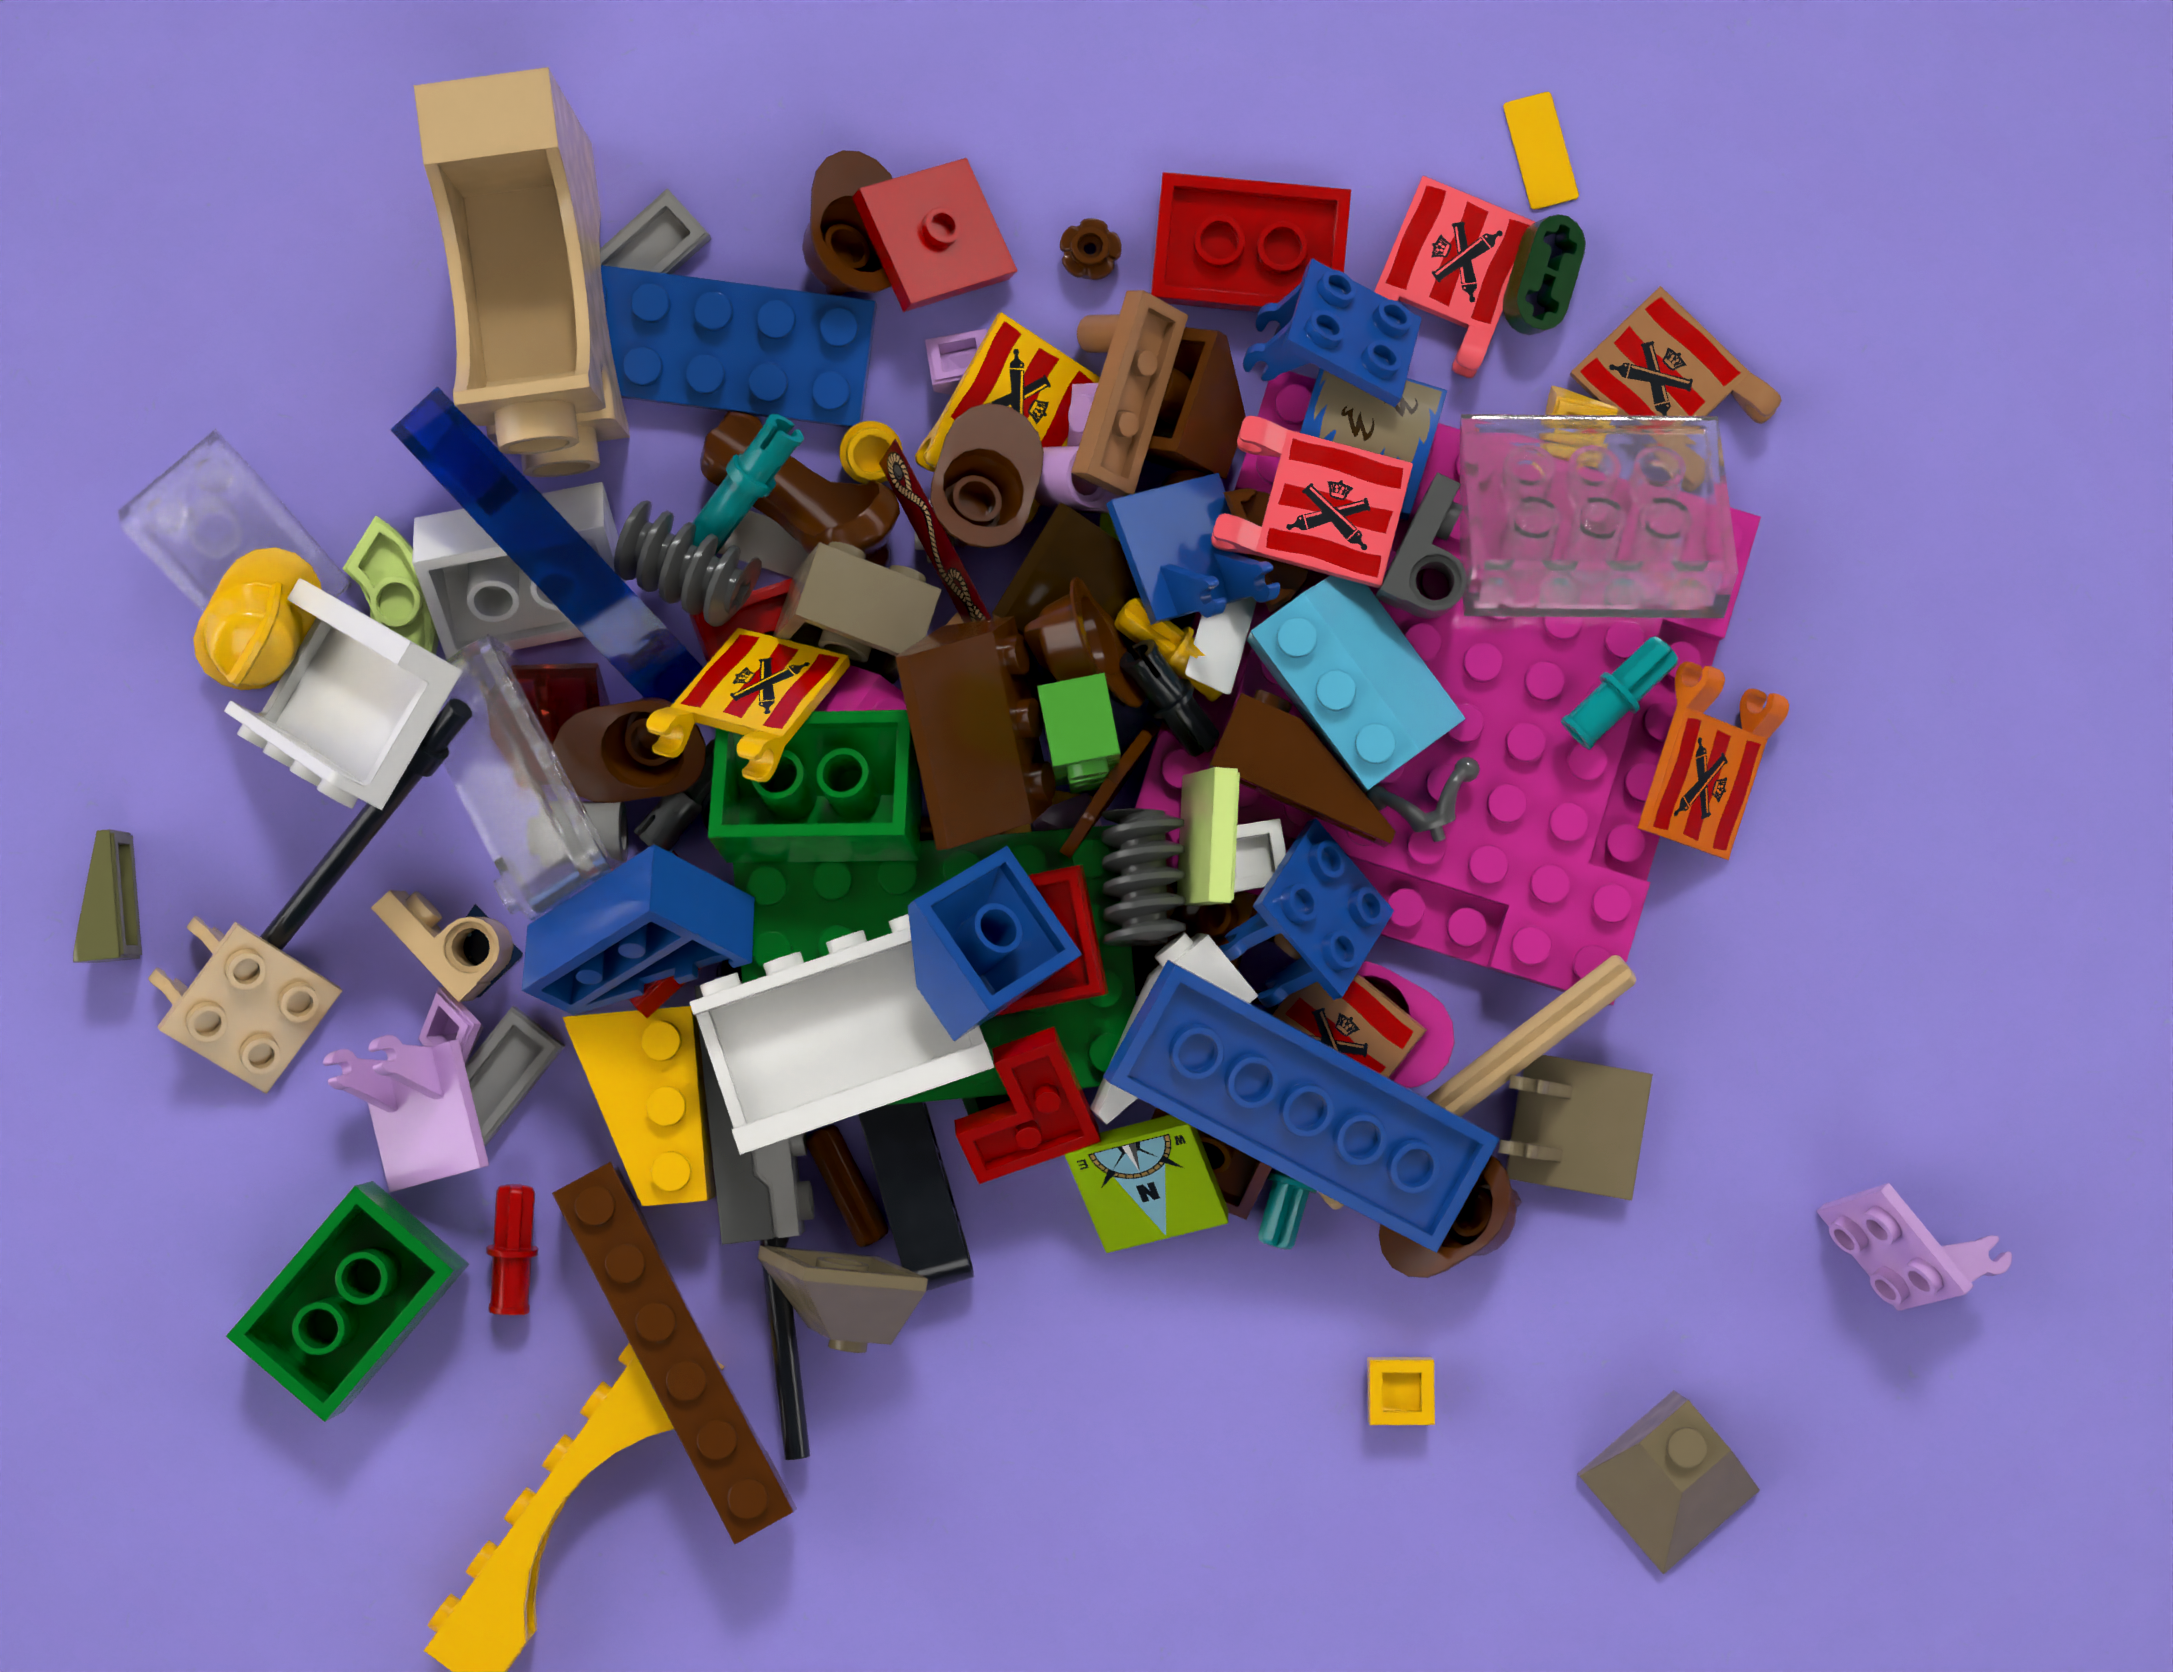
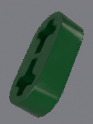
(1552, 277)

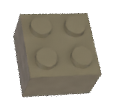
(857, 608)

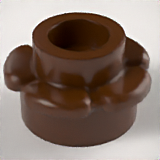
(1091, 266)

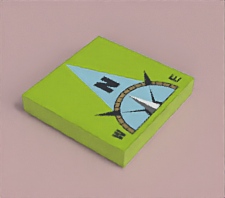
(1148, 1183)

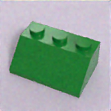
(837, 795)

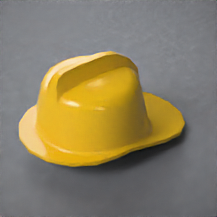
(249, 624)

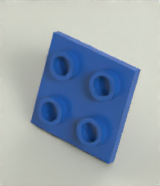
(1341, 331)
(1172, 555)
(1322, 910)

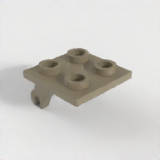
(1577, 1126)

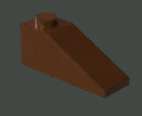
(1291, 765)

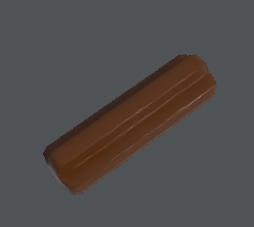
(847, 1186)

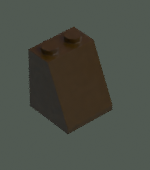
(1065, 550)

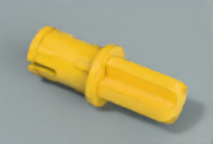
(1173, 643)

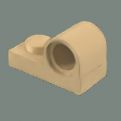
(440, 951)

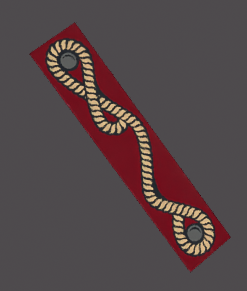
(932, 535)

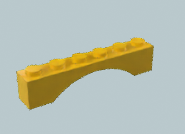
(499, 1608)

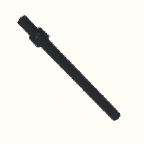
(366, 825)

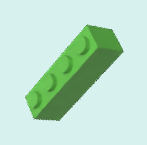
(1079, 731)

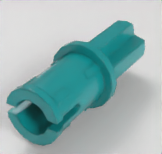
(1620, 691)
(1283, 1211)

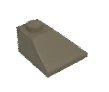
(845, 1294)
(1669, 1480)

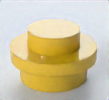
(864, 448)

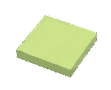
(1209, 836)

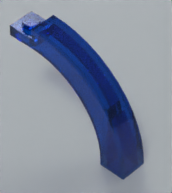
(546, 548)

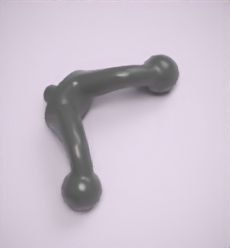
(1464, 771)

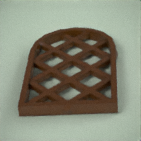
(1110, 788)

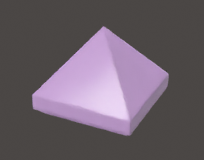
(450, 1021)

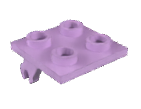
(417, 1109)
(1901, 1254)

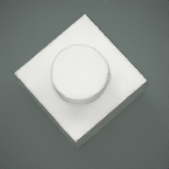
(1258, 853)

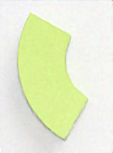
(390, 584)

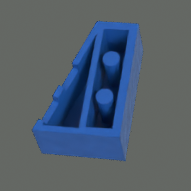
(635, 928)

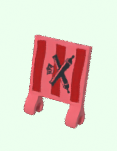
(1455, 263)
(1327, 505)

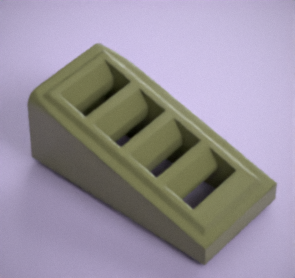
(109, 910)

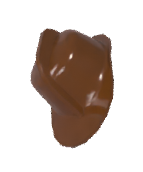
(836, 240)
(987, 476)
(1080, 640)
(613, 758)
(1477, 1230)

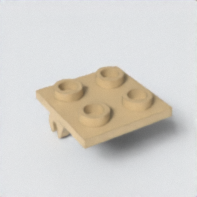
(246, 1005)

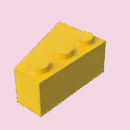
(652, 1098)

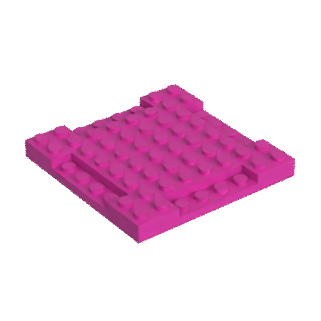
(1546, 841)

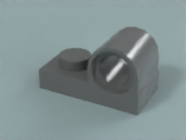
(1433, 518)

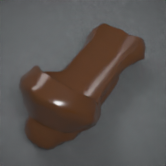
(806, 502)

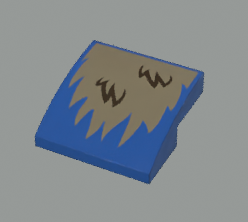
(1367, 423)

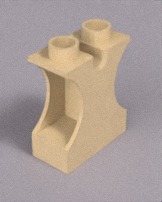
(523, 267)

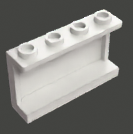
(349, 703)
(828, 1038)

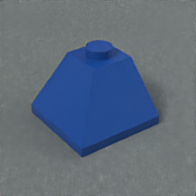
(984, 942)

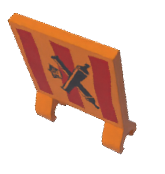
(1708, 763)

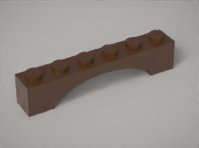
(674, 1352)

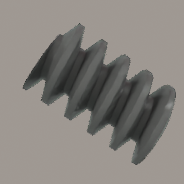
(682, 569)
(1142, 877)

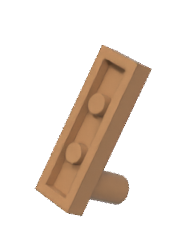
(1131, 388)

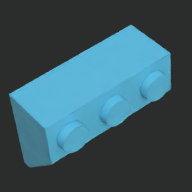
(1354, 678)

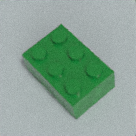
(347, 1300)

